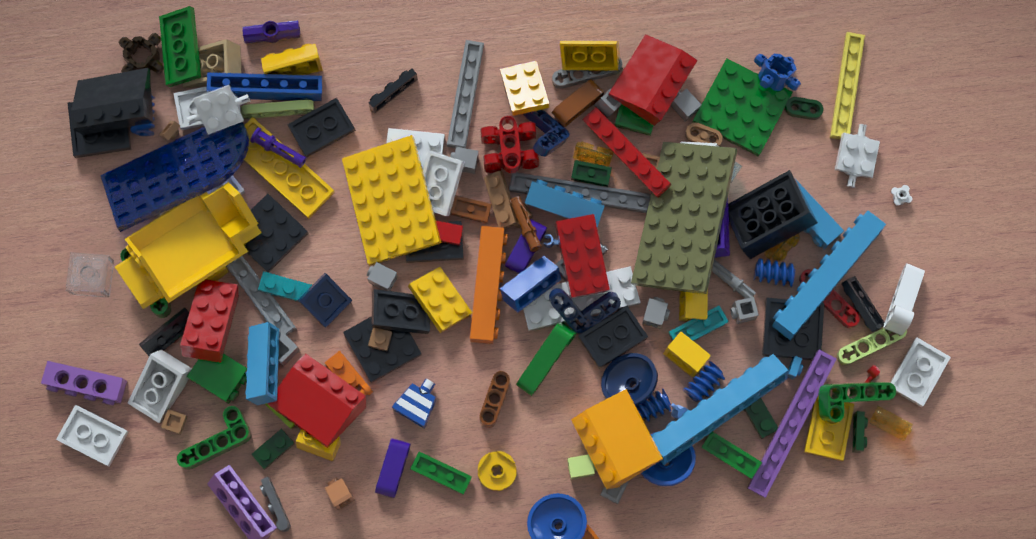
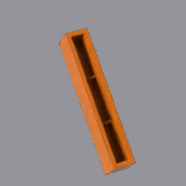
(487, 285)

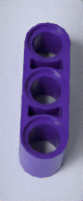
(521, 253)
(392, 468)

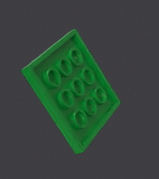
(742, 107)

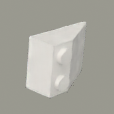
(159, 385)

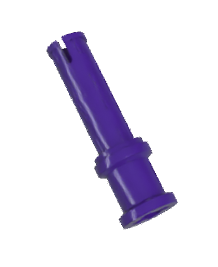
(269, 144)

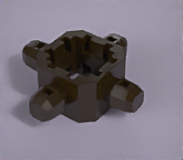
(130, 47)

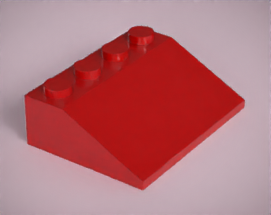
(652, 78)
(318, 400)

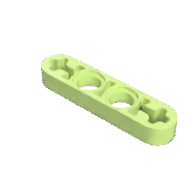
(276, 109)
(873, 346)

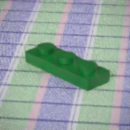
(732, 455)
(441, 473)

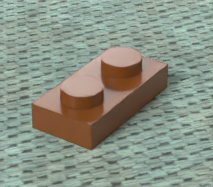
(471, 209)

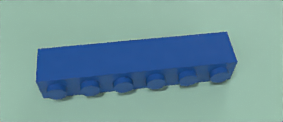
(268, 86)

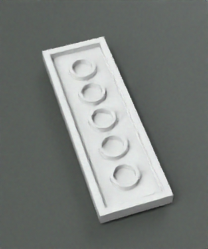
(542, 313)

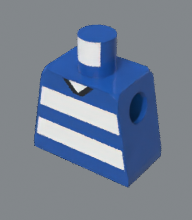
(416, 403)

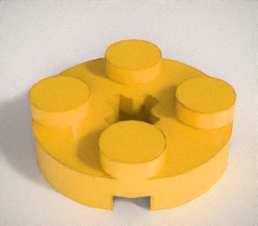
(508, 470)

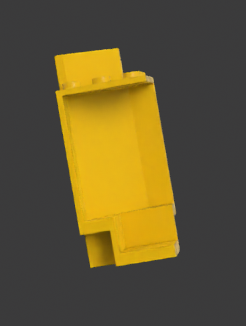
(187, 245)

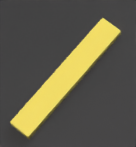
(847, 85)

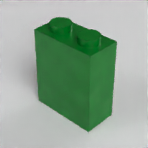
(219, 378)

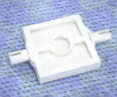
(218, 109)
(857, 155)

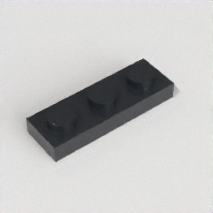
(392, 90)
(863, 304)
(166, 334)

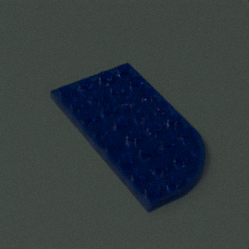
(174, 173)

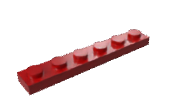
(626, 152)

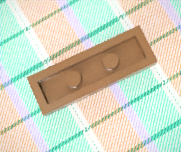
(500, 198)

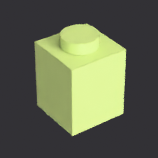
(580, 467)

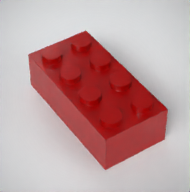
(582, 256)
(209, 320)

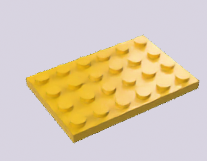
(391, 200)

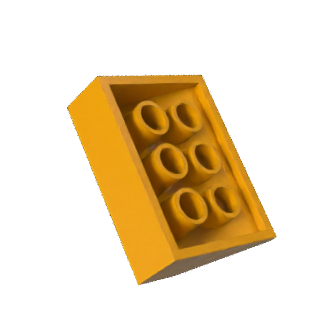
(616, 439)

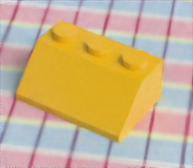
(589, 55)
(293, 61)

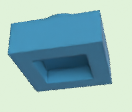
(795, 367)

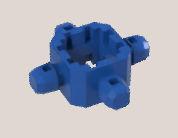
(784, 66)

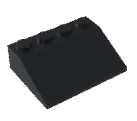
(112, 102)
(770, 215)

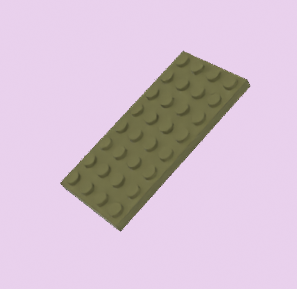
(686, 219)

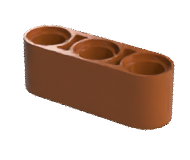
(578, 103)
(494, 389)

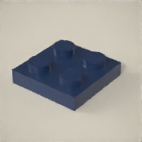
(325, 300)

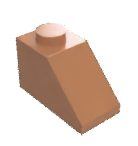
(339, 493)

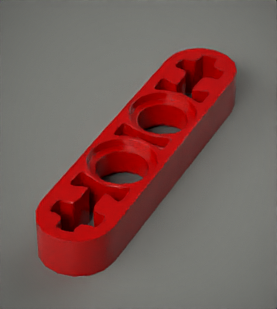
(832, 297)

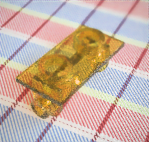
(585, 153)
(780, 251)
(891, 423)

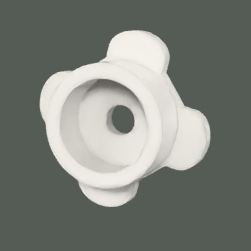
(898, 200)

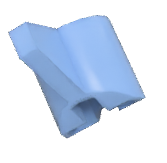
(678, 411)

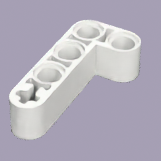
(900, 310)

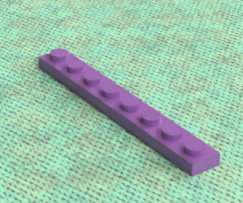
(792, 423)

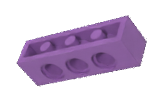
(55, 372)
(241, 504)

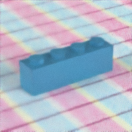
(562, 203)
(827, 228)
(262, 363)

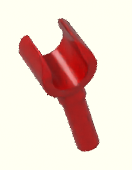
(873, 372)

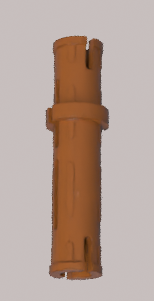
(528, 231)

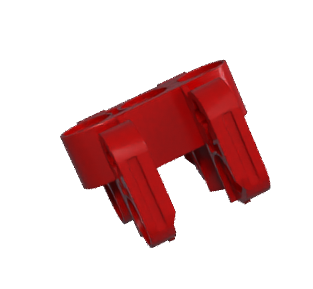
(495, 161)

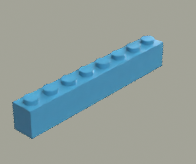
(829, 274)
(720, 407)

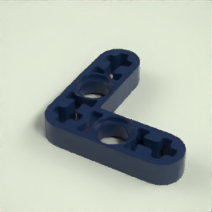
(554, 135)
(585, 315)

